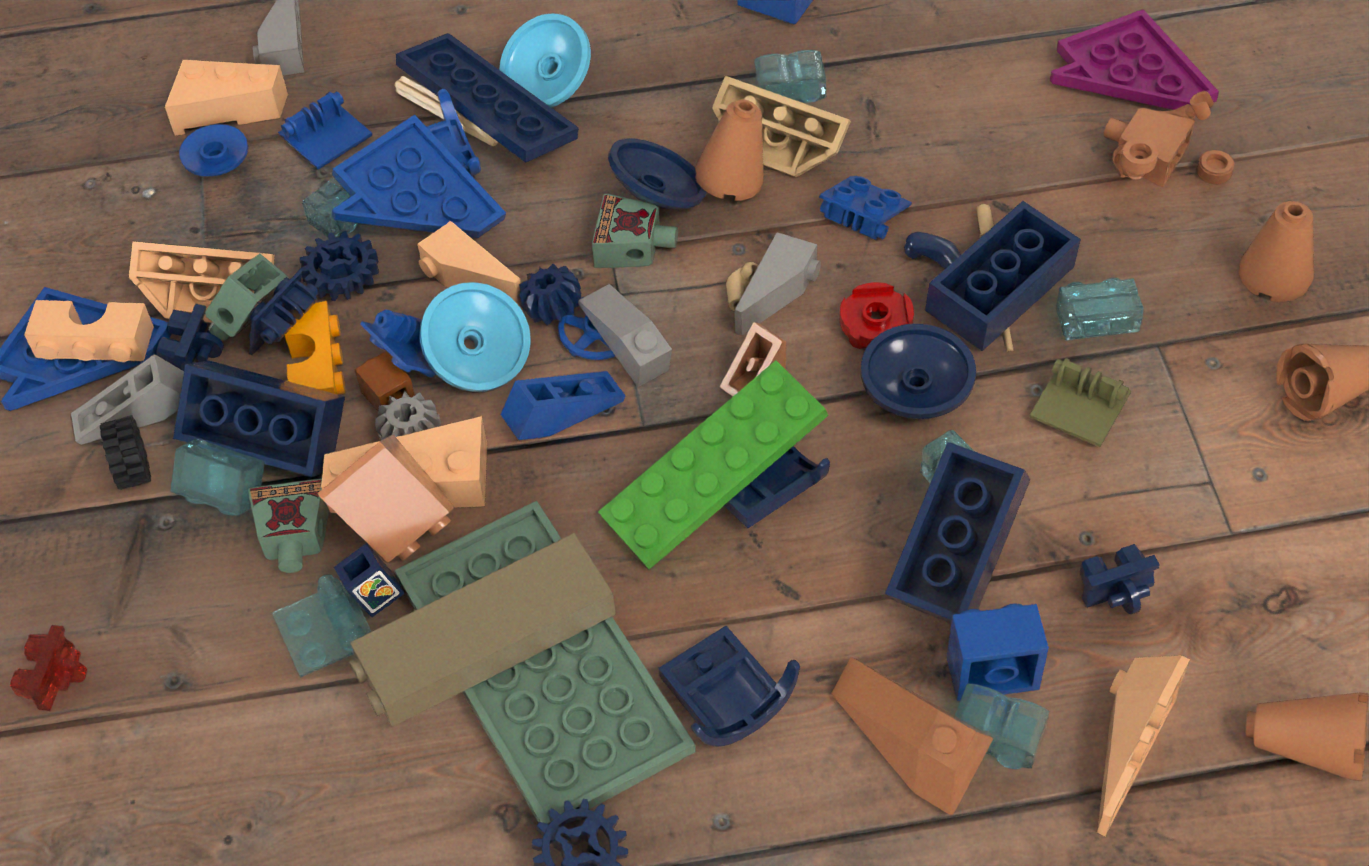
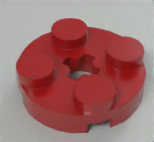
(868, 298)

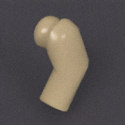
(738, 282)

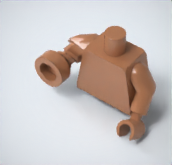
(1155, 139)

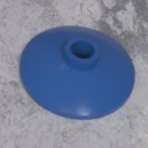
(213, 150)

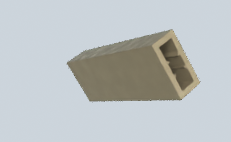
(481, 630)

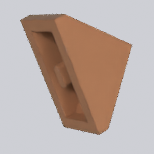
(756, 353)

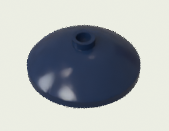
(655, 174)
(919, 357)

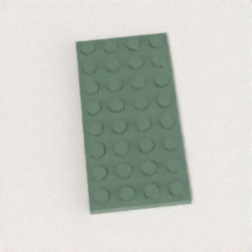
(573, 716)

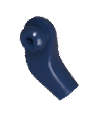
(931, 246)

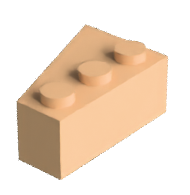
(224, 92)

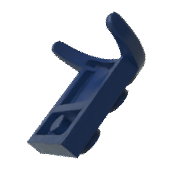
(776, 486)
(726, 688)

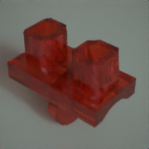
(54, 670)

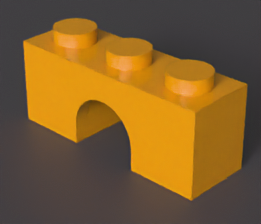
(315, 338)

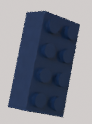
(1002, 275)
(259, 416)
(958, 533)

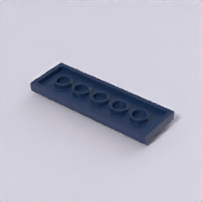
(488, 97)

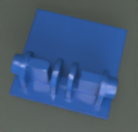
(324, 130)
(863, 205)
(401, 338)

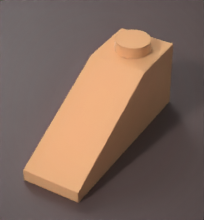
(458, 259)

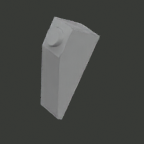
(281, 38)
(778, 280)
(628, 334)
(146, 393)

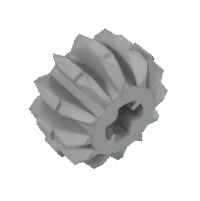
(406, 416)

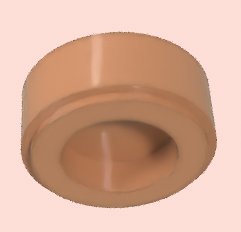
(1215, 167)

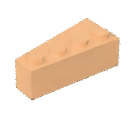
(448, 454)

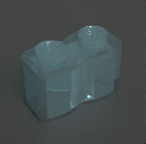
(792, 76)
(1012, 722)

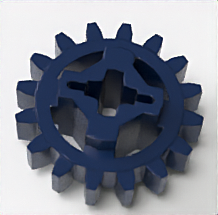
(339, 265)
(561, 837)

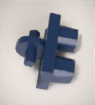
(193, 339)
(1121, 584)

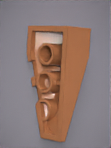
(919, 739)

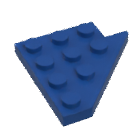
(413, 185)
(42, 378)

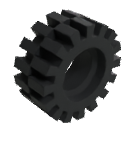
(125, 452)

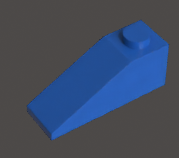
(555, 403)

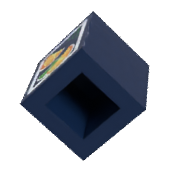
(369, 580)

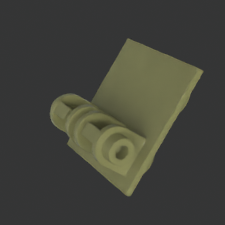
(1080, 402)

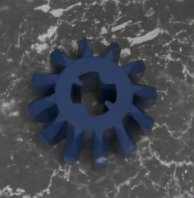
(550, 294)

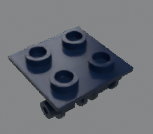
(277, 317)

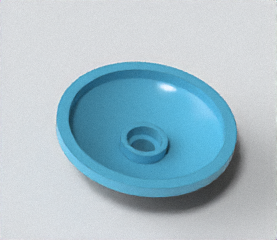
(539, 49)
(488, 320)

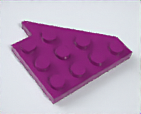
(1130, 62)

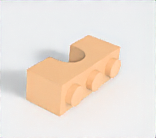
(118, 335)

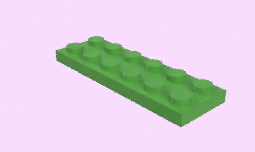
(713, 464)

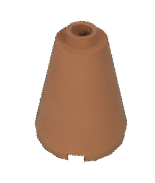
(734, 154)
(1281, 254)
(1322, 377)
(1315, 731)

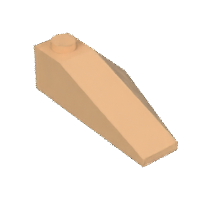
(1137, 715)

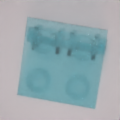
(321, 626)

